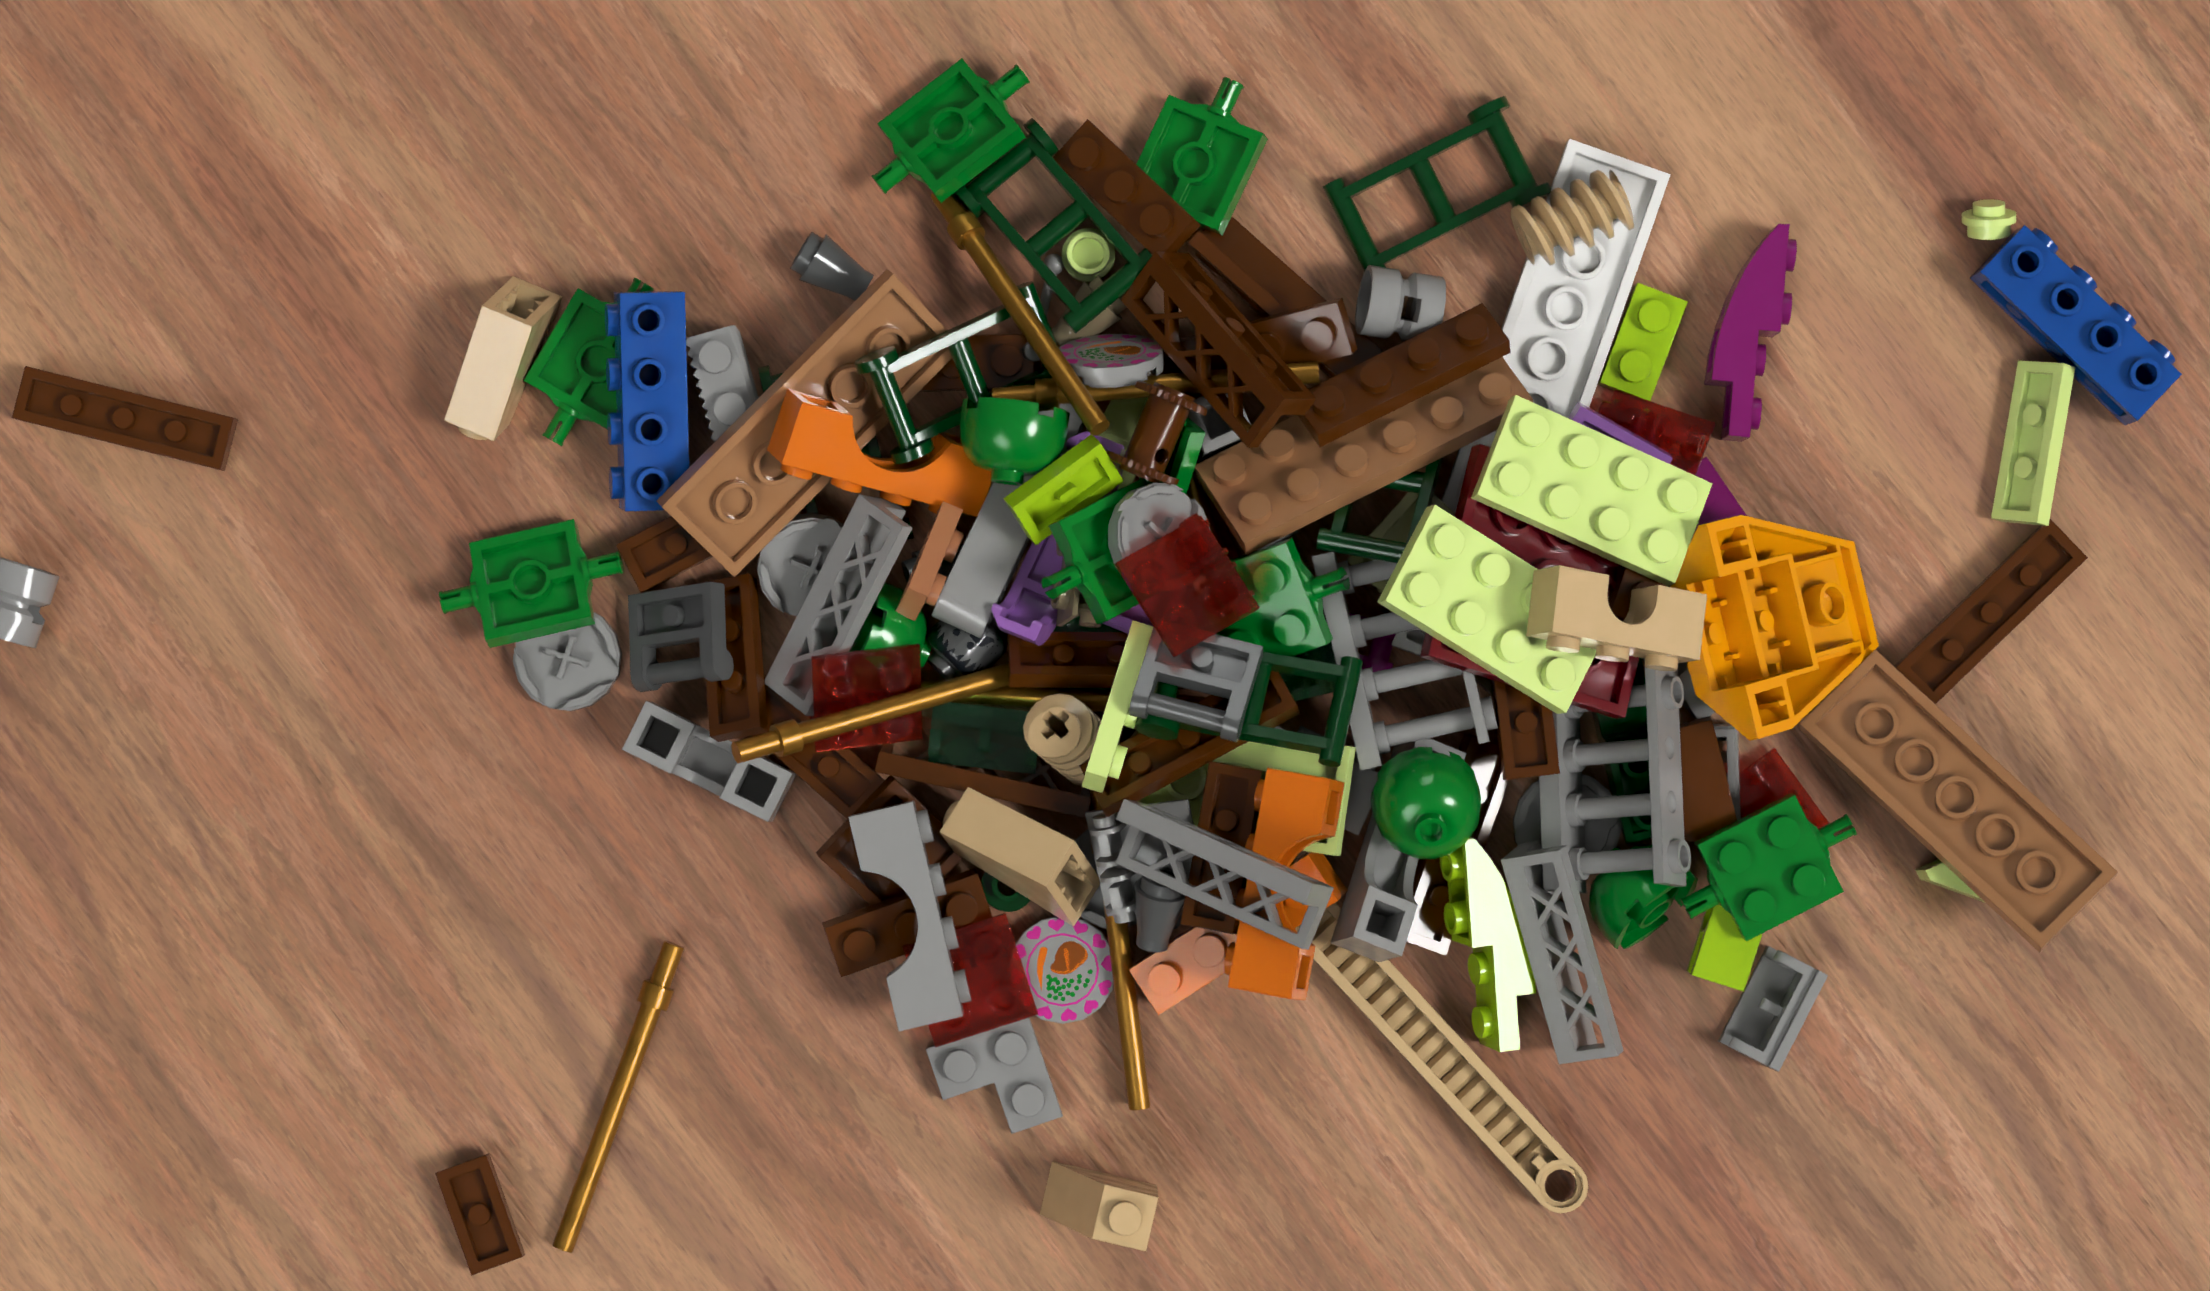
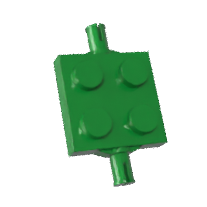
(951, 130)
(1203, 155)
(574, 365)
(1088, 560)
(531, 583)
(1288, 599)
(1768, 867)

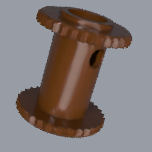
(1157, 432)

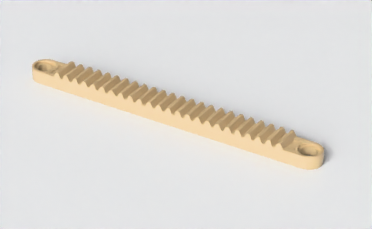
(1449, 1066)

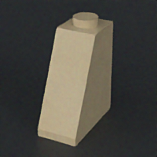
(499, 358)
(1021, 854)
(1100, 1205)

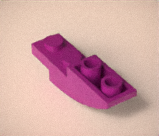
(1751, 310)

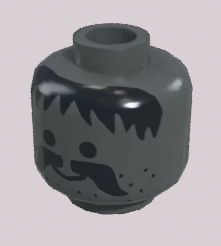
(963, 653)

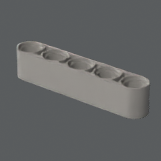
(988, 556)

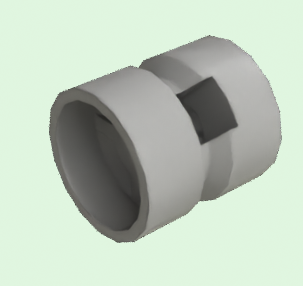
(1382, 301)
(21, 596)

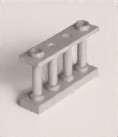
(1352, 632)
(1567, 810)

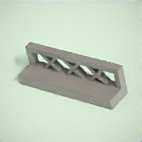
(840, 596)
(1227, 855)
(1554, 958)

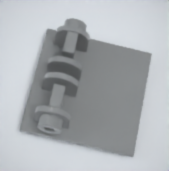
(1107, 840)

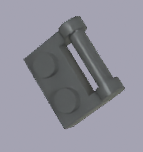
(673, 619)
(1213, 667)

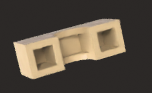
(1573, 611)

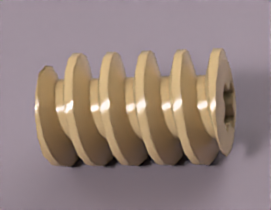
(1572, 216)
(1062, 733)

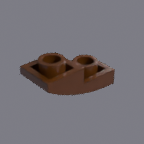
(1704, 781)

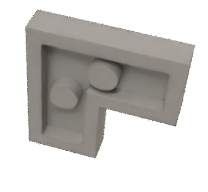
(1008, 1059)

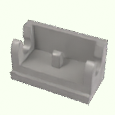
(1772, 1008)

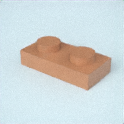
(939, 545)

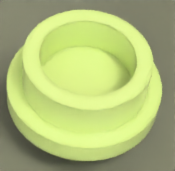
(1988, 220)
(1087, 254)

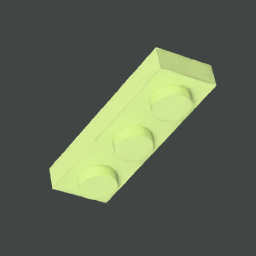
(2033, 442)
(1107, 755)

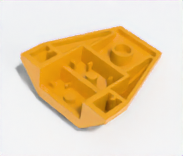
(1778, 622)

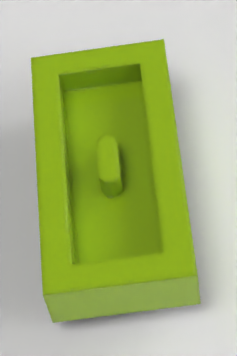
(1642, 342)
(1063, 488)

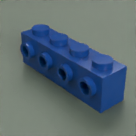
(2076, 324)
(650, 396)

